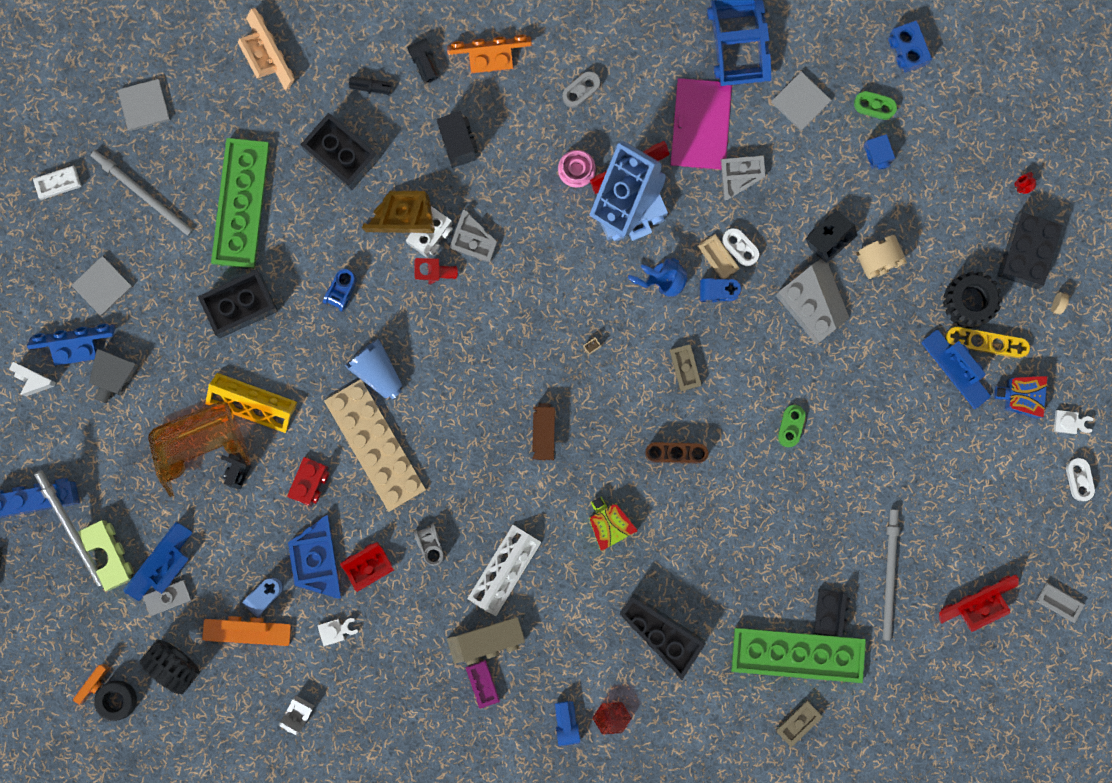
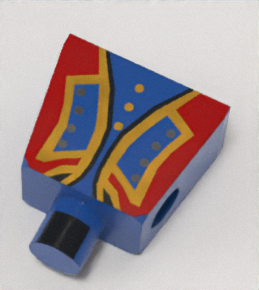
(1024, 395)

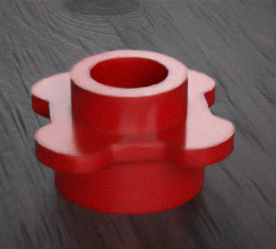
(1025, 183)

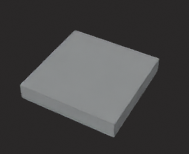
(801, 101)
(143, 105)
(102, 286)

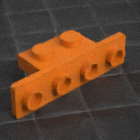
(490, 55)
(248, 632)

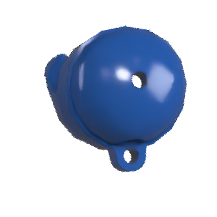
(658, 276)

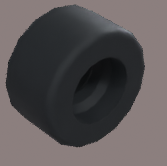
(101, 700)

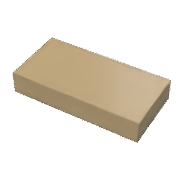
(718, 257)

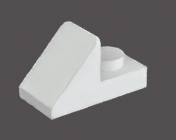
(35, 381)

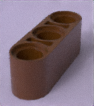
(686, 448)

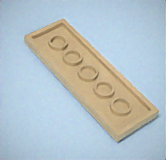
(375, 445)

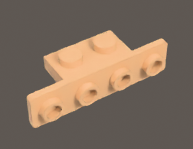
(263, 53)

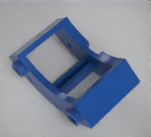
(740, 8)

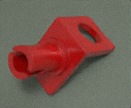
(434, 270)

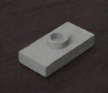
(171, 597)

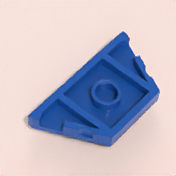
(315, 560)

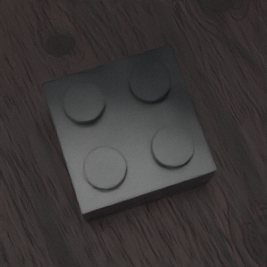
(456, 139)

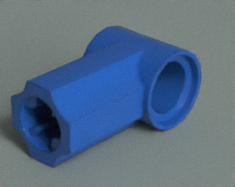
(567, 728)

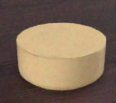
(1060, 303)

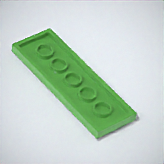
(240, 203)
(798, 655)

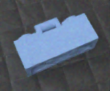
(654, 214)

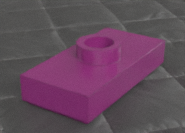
(482, 684)

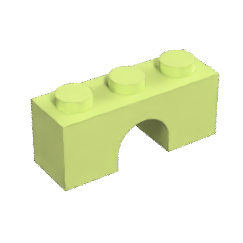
(116, 570)

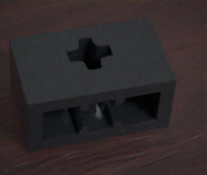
(831, 236)

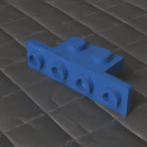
(72, 345)
(959, 367)
(161, 564)

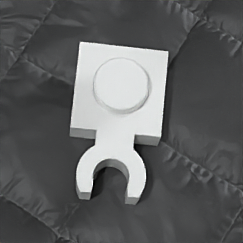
(1068, 422)
(334, 632)

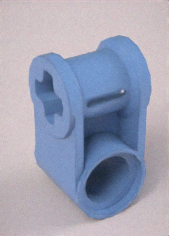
(260, 598)

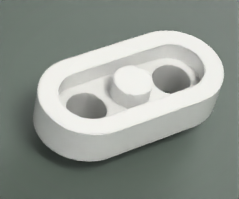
(740, 247)
(1082, 479)

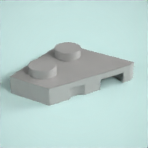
(740, 174)

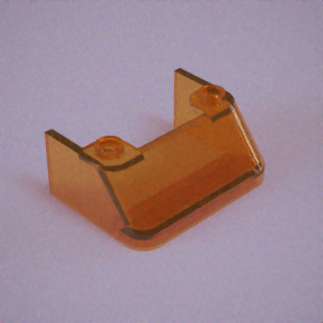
(194, 436)

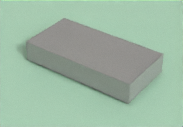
(1060, 602)

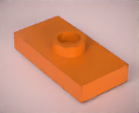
(92, 684)

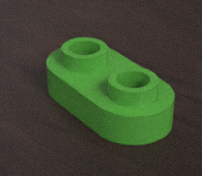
(874, 106)
(791, 425)

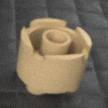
(881, 257)

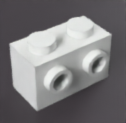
(428, 243)

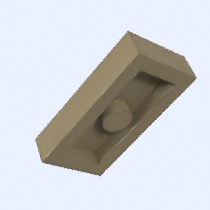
(685, 368)
(798, 723)

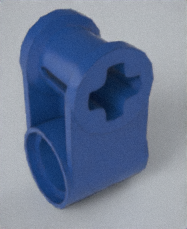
(715, 289)
(340, 291)

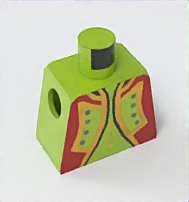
(609, 524)

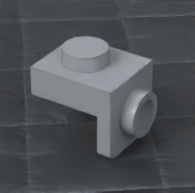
(296, 715)

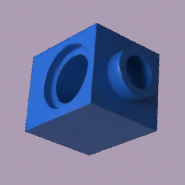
(879, 152)

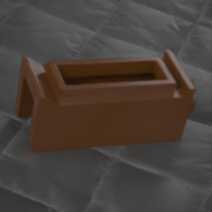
(543, 432)

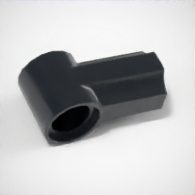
(422, 57)

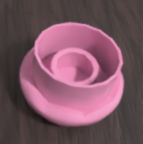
(576, 168)

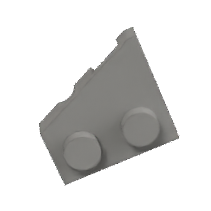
(472, 239)

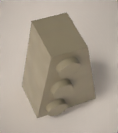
(486, 641)

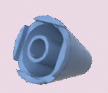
(376, 370)

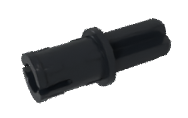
(370, 85)

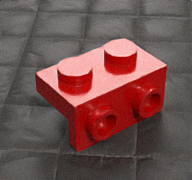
(367, 566)

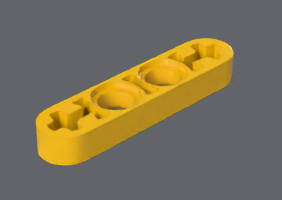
(987, 340)

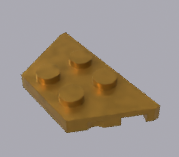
(402, 214)

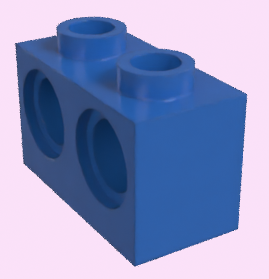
(915, 46)

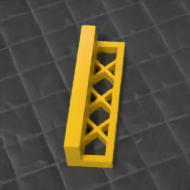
(251, 398)

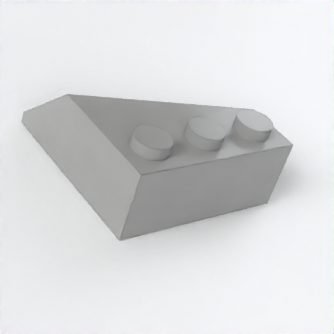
(815, 301)

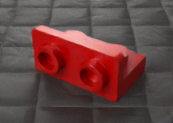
(308, 482)

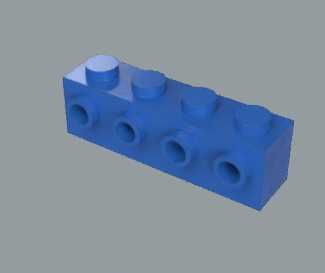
(32, 500)

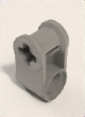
(429, 543)

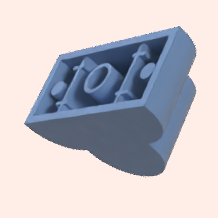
(627, 189)

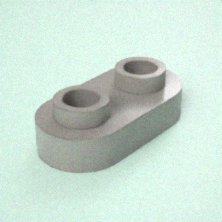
(580, 89)

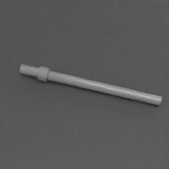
(111, 167)
(49, 492)
(893, 531)

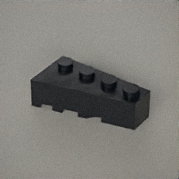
(665, 636)

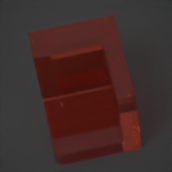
(611, 718)

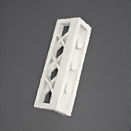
(506, 572)

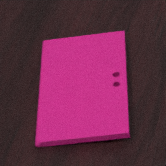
(704, 116)

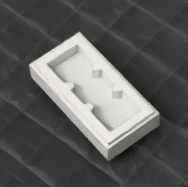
(57, 182)

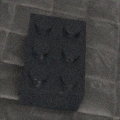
(339, 151)
(1030, 250)
(237, 304)

